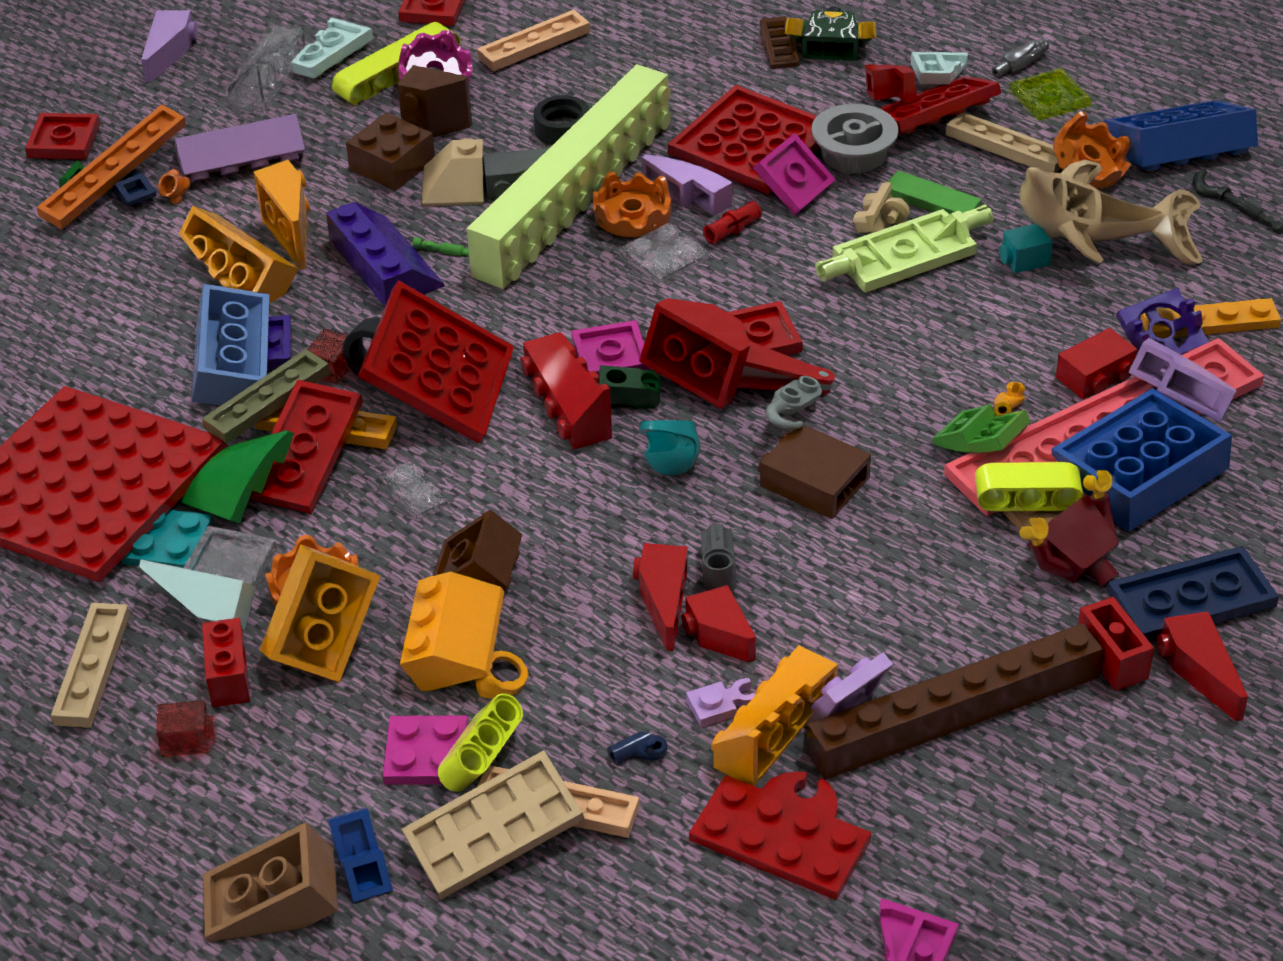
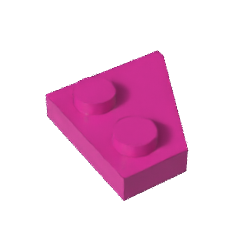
(914, 934)

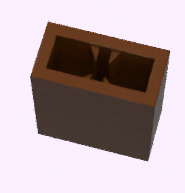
(815, 470)

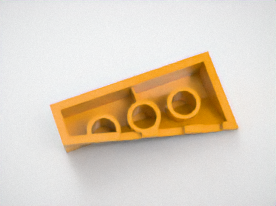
(235, 256)
(772, 717)

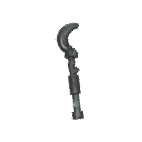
(1244, 206)

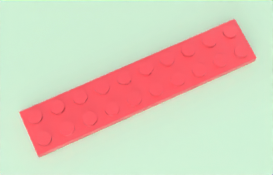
(1038, 439)

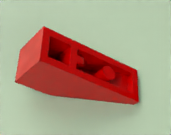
(662, 585)
(1203, 661)

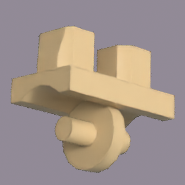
(880, 211)

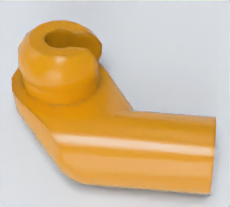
(1008, 400)

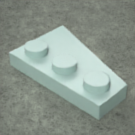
(331, 47)

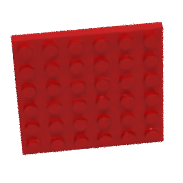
(93, 480)

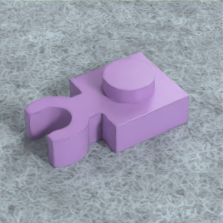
(717, 703)

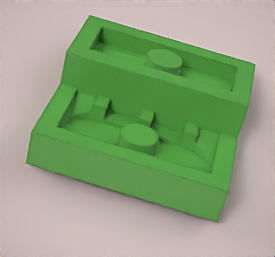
(981, 430)

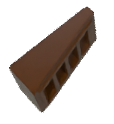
(777, 43)

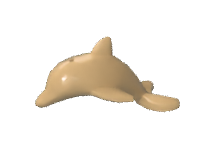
(1079, 212)

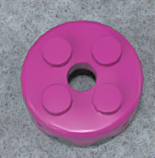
(435, 51)

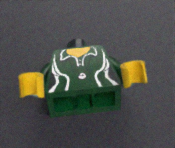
(830, 34)

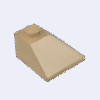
(455, 175)

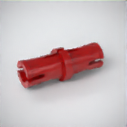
(732, 222)

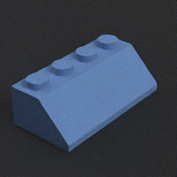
(229, 343)

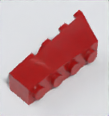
(568, 390)

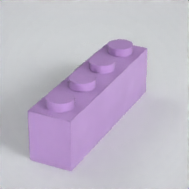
(239, 147)

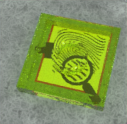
(1050, 94)

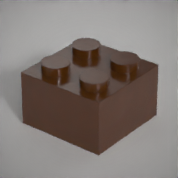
(390, 151)

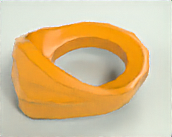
(490, 687)

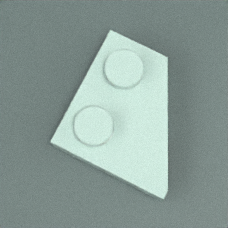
(937, 67)

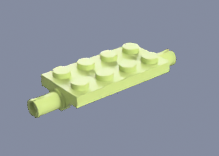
(906, 248)

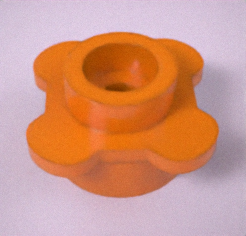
(173, 186)

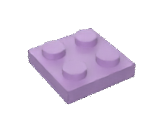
(852, 690)

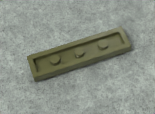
(264, 396)

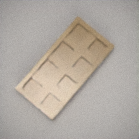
(492, 824)

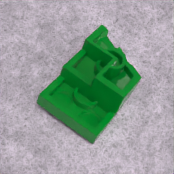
(233, 473)

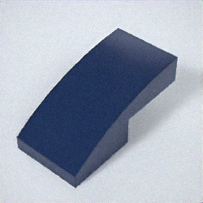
(133, 189)

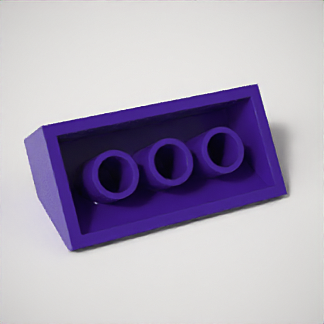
(378, 251)

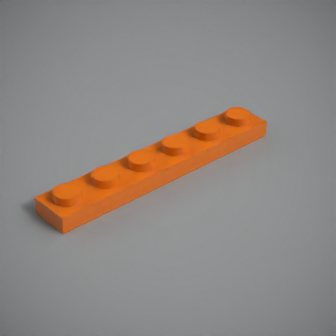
(111, 166)

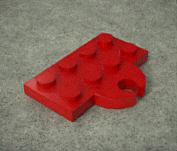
(783, 831)

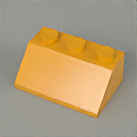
(319, 613)
(451, 630)

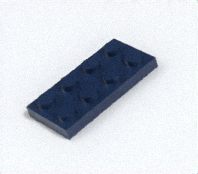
(1220, 583)

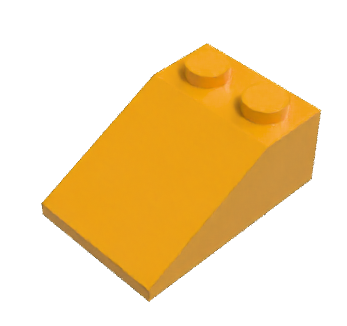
(284, 208)

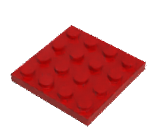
(740, 133)
(437, 361)

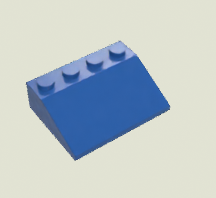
(1186, 133)
(1152, 452)

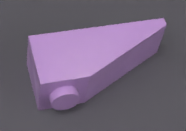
(167, 41)

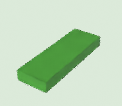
(930, 194)

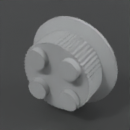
(854, 137)

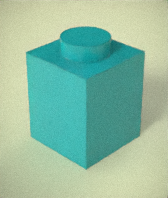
(1026, 248)

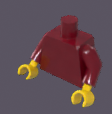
(1077, 537)

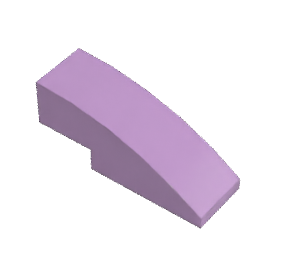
(690, 183)
(1182, 379)

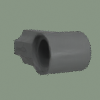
(718, 558)

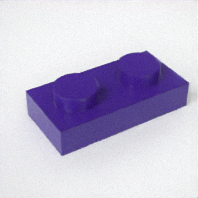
(279, 341)

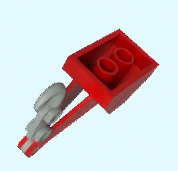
(712, 357)

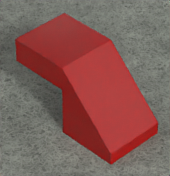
(891, 82)

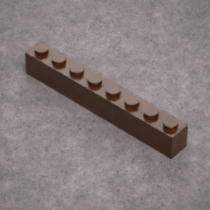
(953, 701)

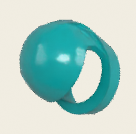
(671, 445)

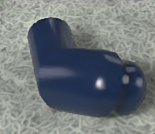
(638, 745)

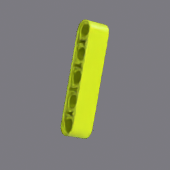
(377, 70)

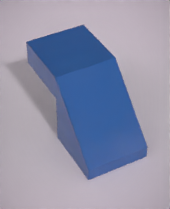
(359, 854)

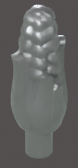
(1020, 57)

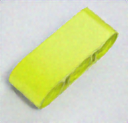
(1028, 486)
(480, 742)

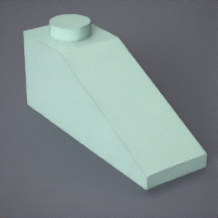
(204, 594)

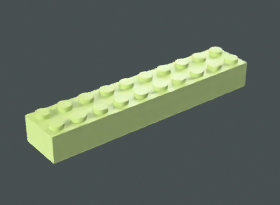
(566, 176)

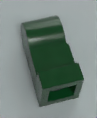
(629, 387)

